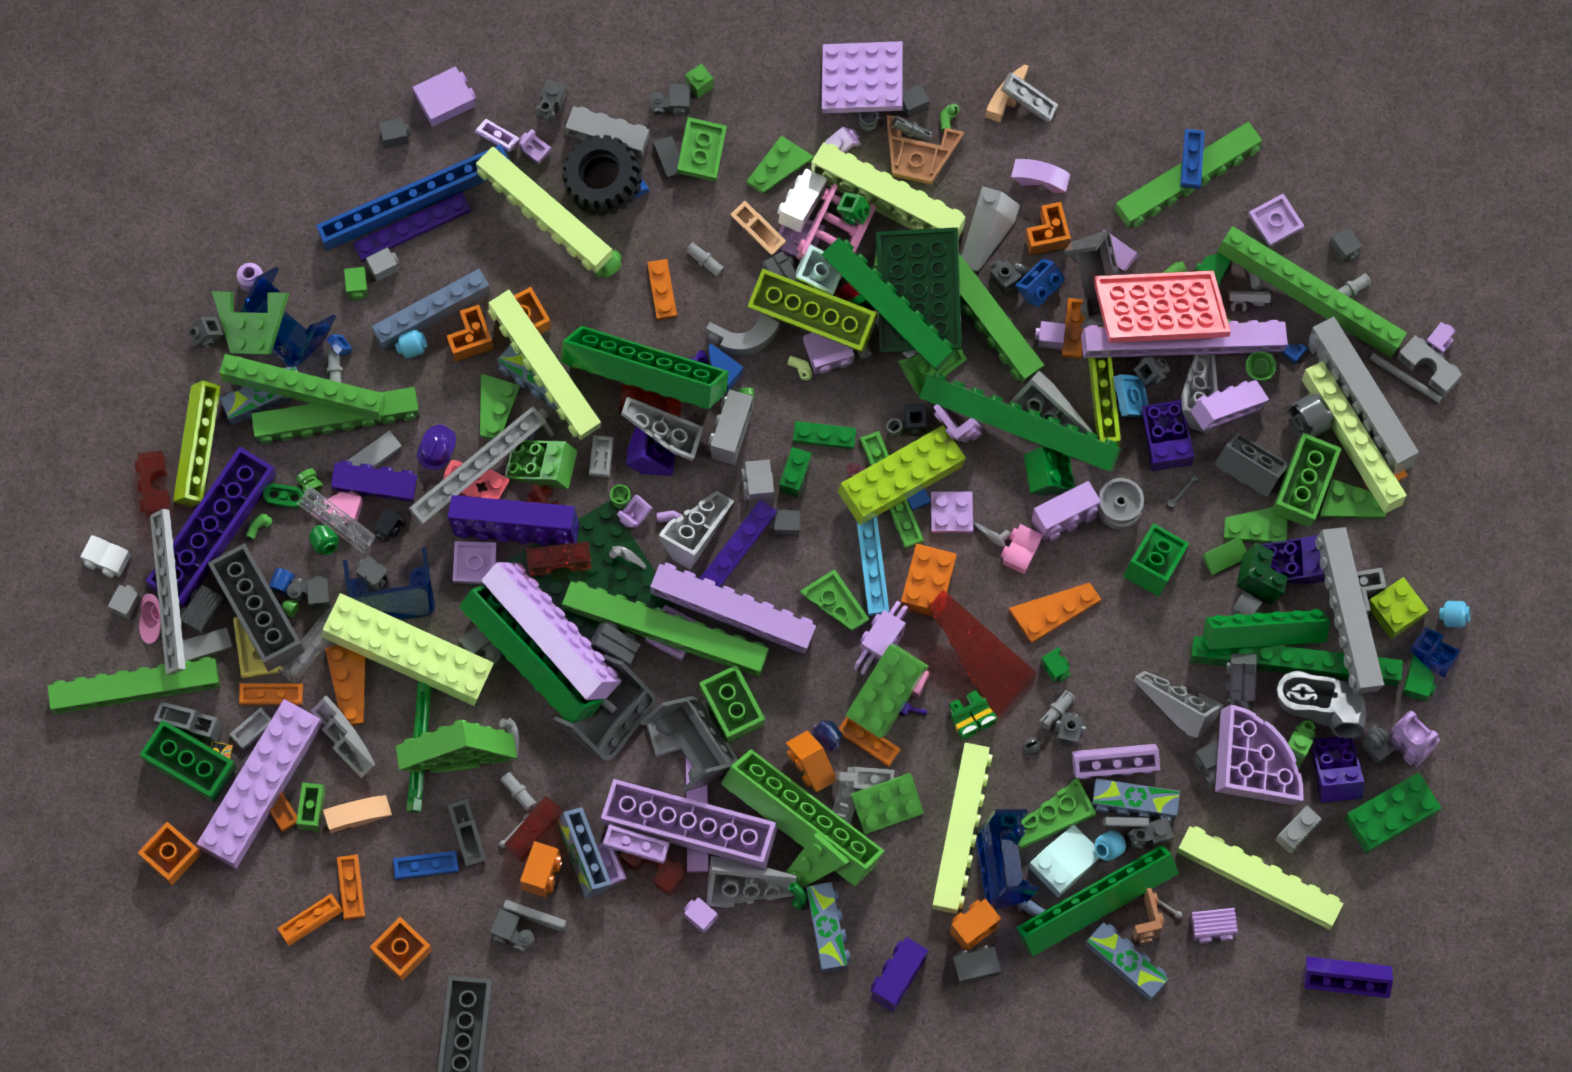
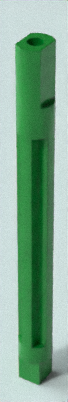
(415, 791)

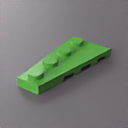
(1059, 813)

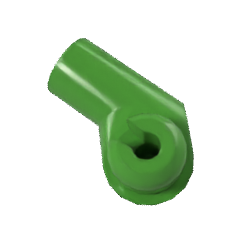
(947, 115)

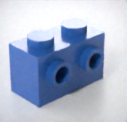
(1040, 282)

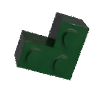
(1258, 577)

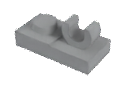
(1258, 298)
(843, 803)

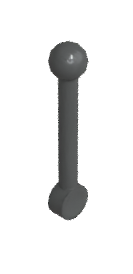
(1171, 503)

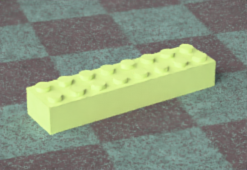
(890, 196)
(407, 649)

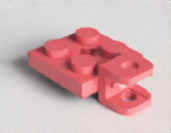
(493, 482)

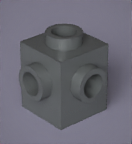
(205, 332)
(1152, 370)
(1066, 735)

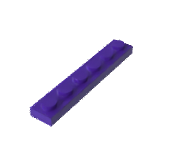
(412, 226)
(739, 543)

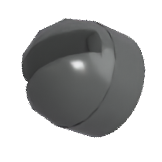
(892, 425)
(1032, 750)

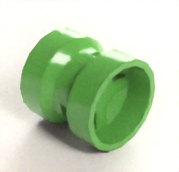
(308, 478)
(618, 493)

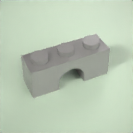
(1418, 352)

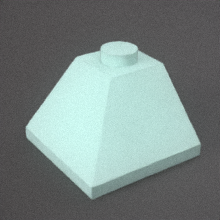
(817, 271)

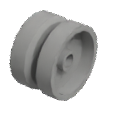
(1117, 515)

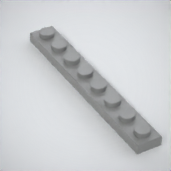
(477, 465)
(167, 592)

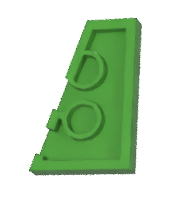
(917, 368)
(496, 405)
(1350, 501)
(1256, 527)

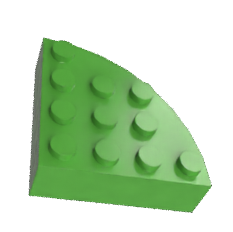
(456, 748)

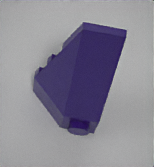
(648, 455)

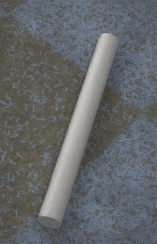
(1406, 378)

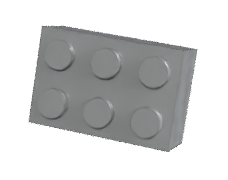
(730, 426)

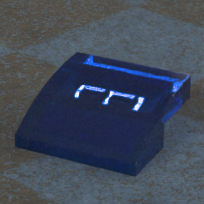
(1435, 653)

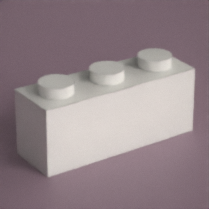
(802, 200)

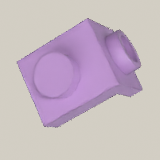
(844, 139)
(533, 147)
(634, 512)

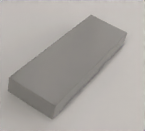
(1029, 97)
(377, 451)
(207, 644)
(535, 916)

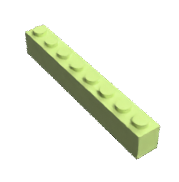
(544, 210)
(544, 365)
(1355, 439)
(961, 827)
(1259, 877)

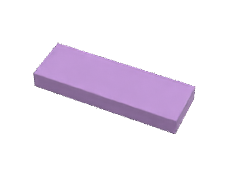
(636, 844)

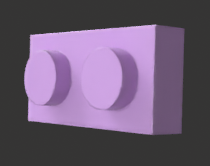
(612, 864)

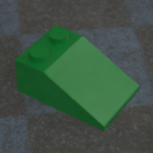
(1155, 559)

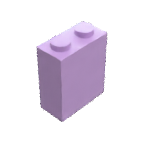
(444, 96)

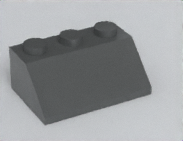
(1251, 464)

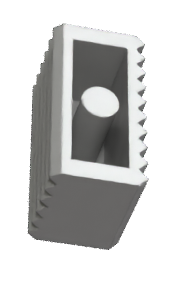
(1298, 829)

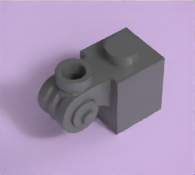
(551, 99)
(677, 102)
(316, 590)
(479, 643)
(1378, 745)
(1206, 761)
(1157, 834)
(505, 931)

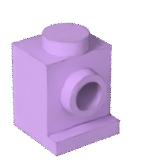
(1441, 338)

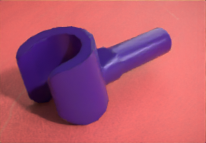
(907, 707)

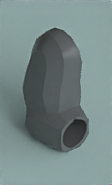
(1324, 702)

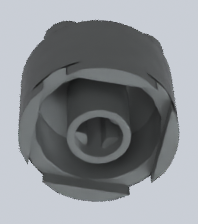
(1309, 416)

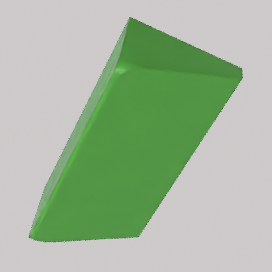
(1224, 556)

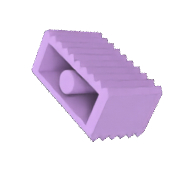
(1214, 925)

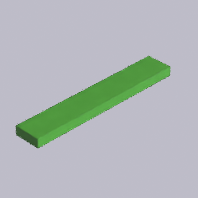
(900, 513)

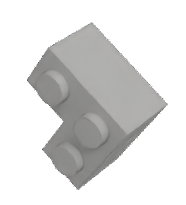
(759, 482)
(1371, 584)

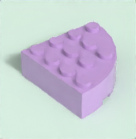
(1255, 759)

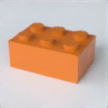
(927, 576)

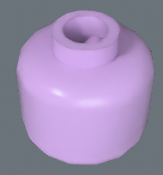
(247, 274)

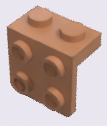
(1146, 932)

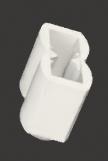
(105, 556)

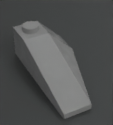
(991, 221)
(1045, 398)
(1186, 710)
(739, 883)

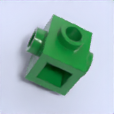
(854, 208)

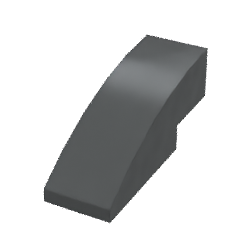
(190, 721)
(466, 831)

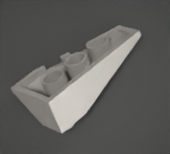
(1199, 382)
(669, 430)
(690, 533)

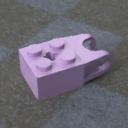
(1414, 738)

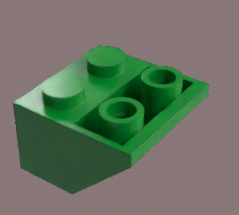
(1048, 471)

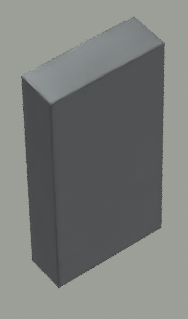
(668, 156)

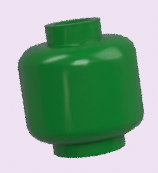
(323, 540)

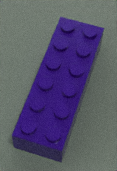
(513, 520)

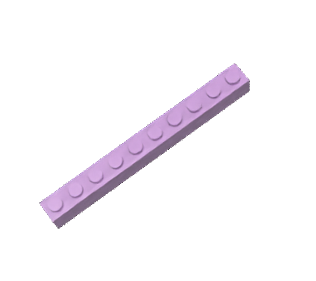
(1243, 338)

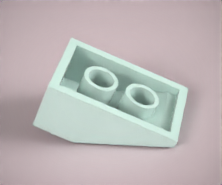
(1064, 860)

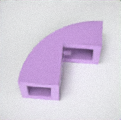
(1035, 172)

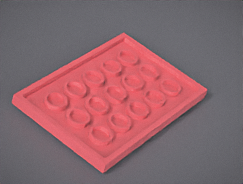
(1161, 306)

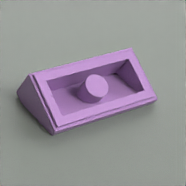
(498, 135)

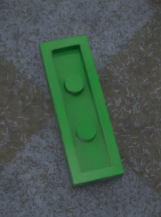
(824, 435)

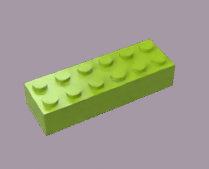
(813, 310)
(901, 475)

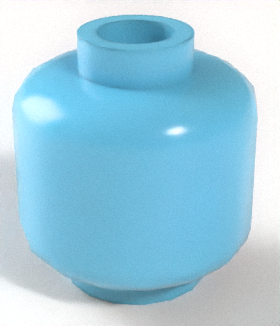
(411, 344)
(1455, 614)
(1110, 845)

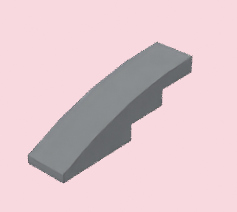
(346, 739)

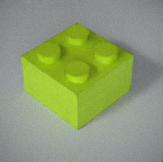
(1397, 608)

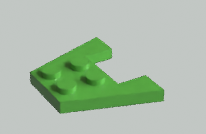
(247, 330)

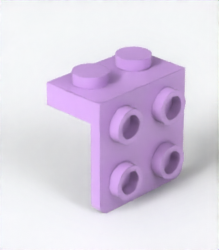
(826, 353)
(968, 431)

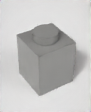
(383, 264)
(124, 601)

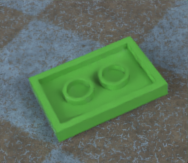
(701, 149)
(887, 803)

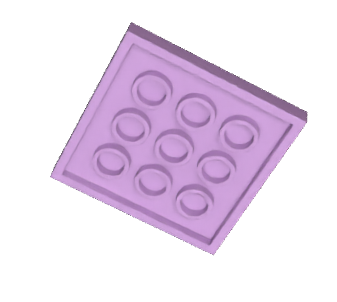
(862, 77)

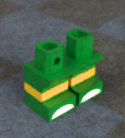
(972, 717)

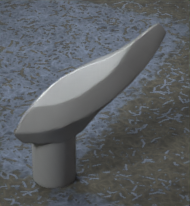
(993, 536)
(627, 555)
(512, 728)

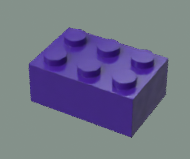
(898, 973)

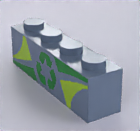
(511, 364)
(243, 402)
(1135, 799)
(583, 852)
(827, 927)
(1126, 961)

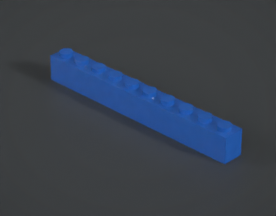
(401, 202)

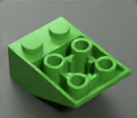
(542, 463)

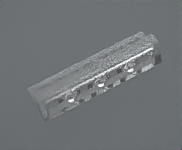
(336, 519)
(312, 644)

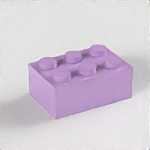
(1066, 511)

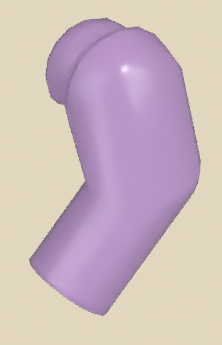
(667, 516)

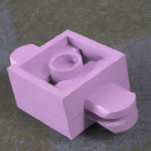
(885, 631)

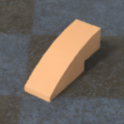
(1000, 100)
(758, 228)
(357, 813)

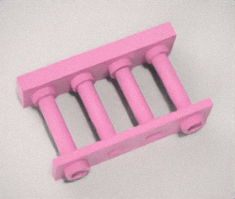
(855, 231)

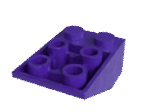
(1167, 436)
(1297, 560)
(1337, 769)

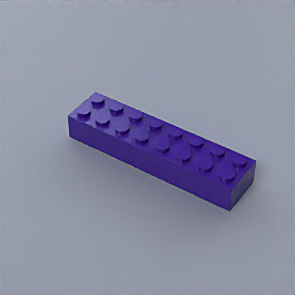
(216, 520)

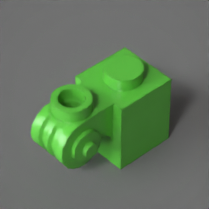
(1302, 740)

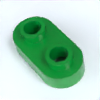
(284, 496)

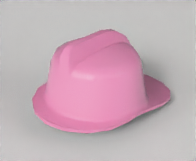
(149, 619)

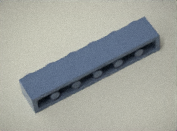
(432, 308)

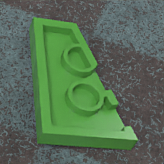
(778, 164)
(836, 600)
(816, 861)

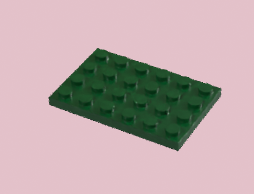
(927, 273)

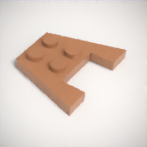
(918, 159)

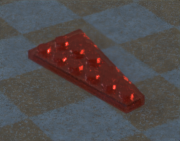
(987, 659)

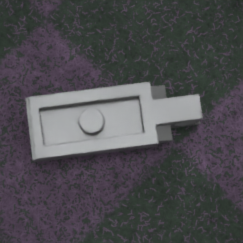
(864, 777)

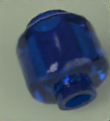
(827, 735)

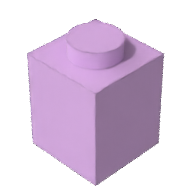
(1050, 335)
(700, 914)

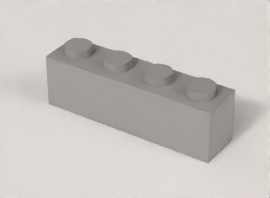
(586, 124)

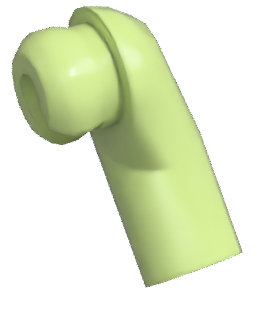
(802, 366)

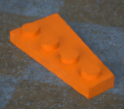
(1050, 612)
(348, 679)

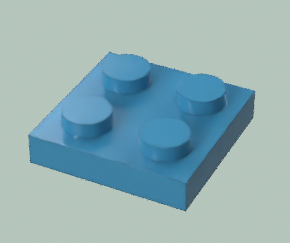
(1130, 395)

